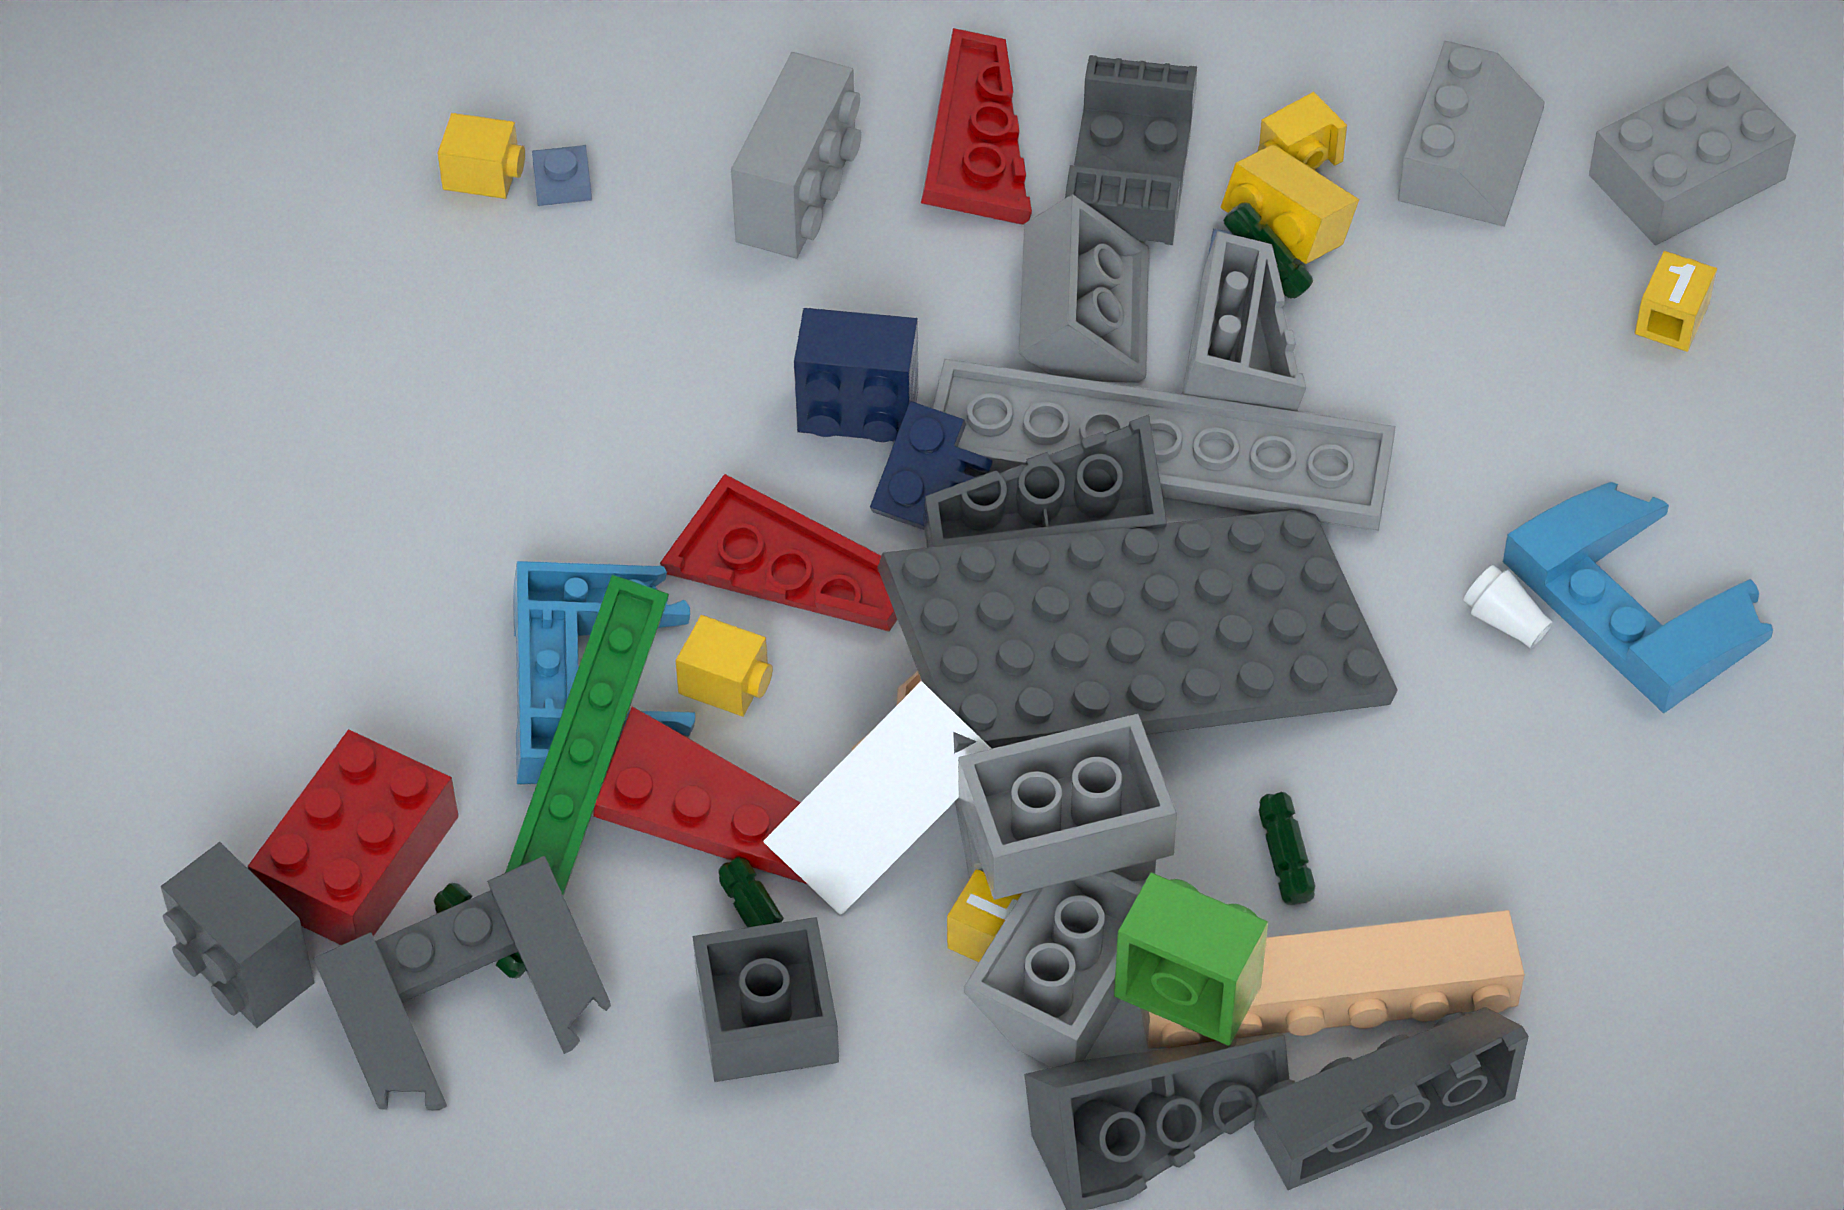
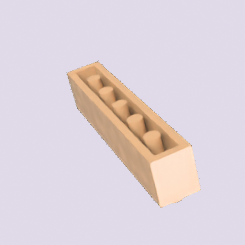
(1374, 977)

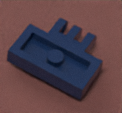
(923, 463)

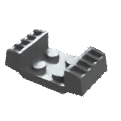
(1134, 144)

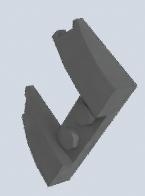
(518, 915)

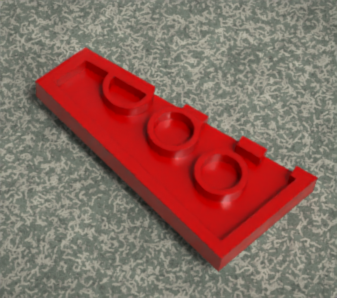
(975, 135)
(779, 555)
(691, 796)

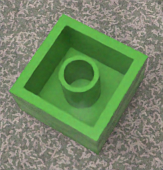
(1190, 958)

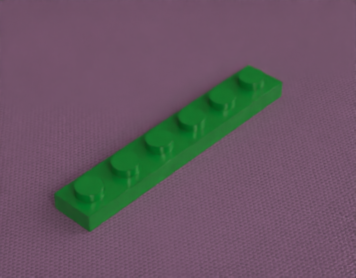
(589, 727)

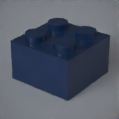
(855, 373)

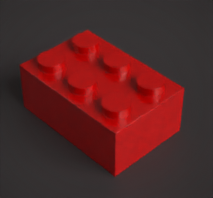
(356, 838)

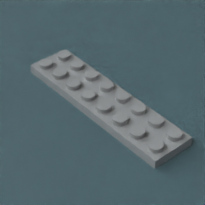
(1202, 445)

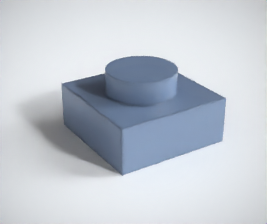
(561, 175)

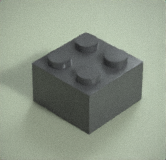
(236, 936)
(766, 999)

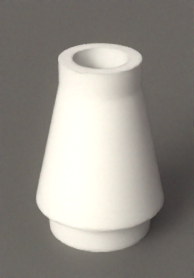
(1507, 606)

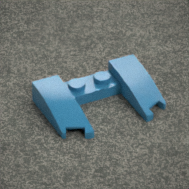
(550, 611)
(1664, 662)

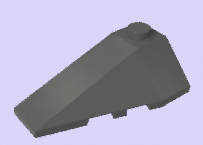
(1133, 1115)

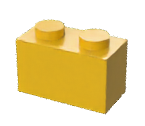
(1294, 201)

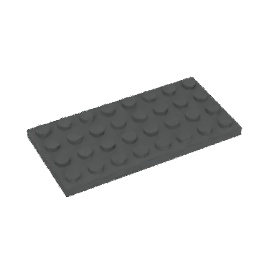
(1149, 622)

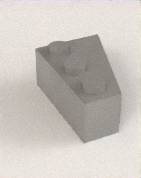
(1241, 331)

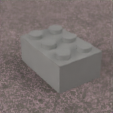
(795, 155)
(1691, 155)
(1066, 806)

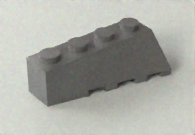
(1083, 488)
(1390, 1095)

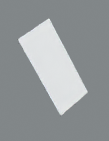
(876, 800)

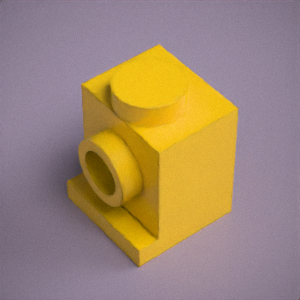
(1306, 131)

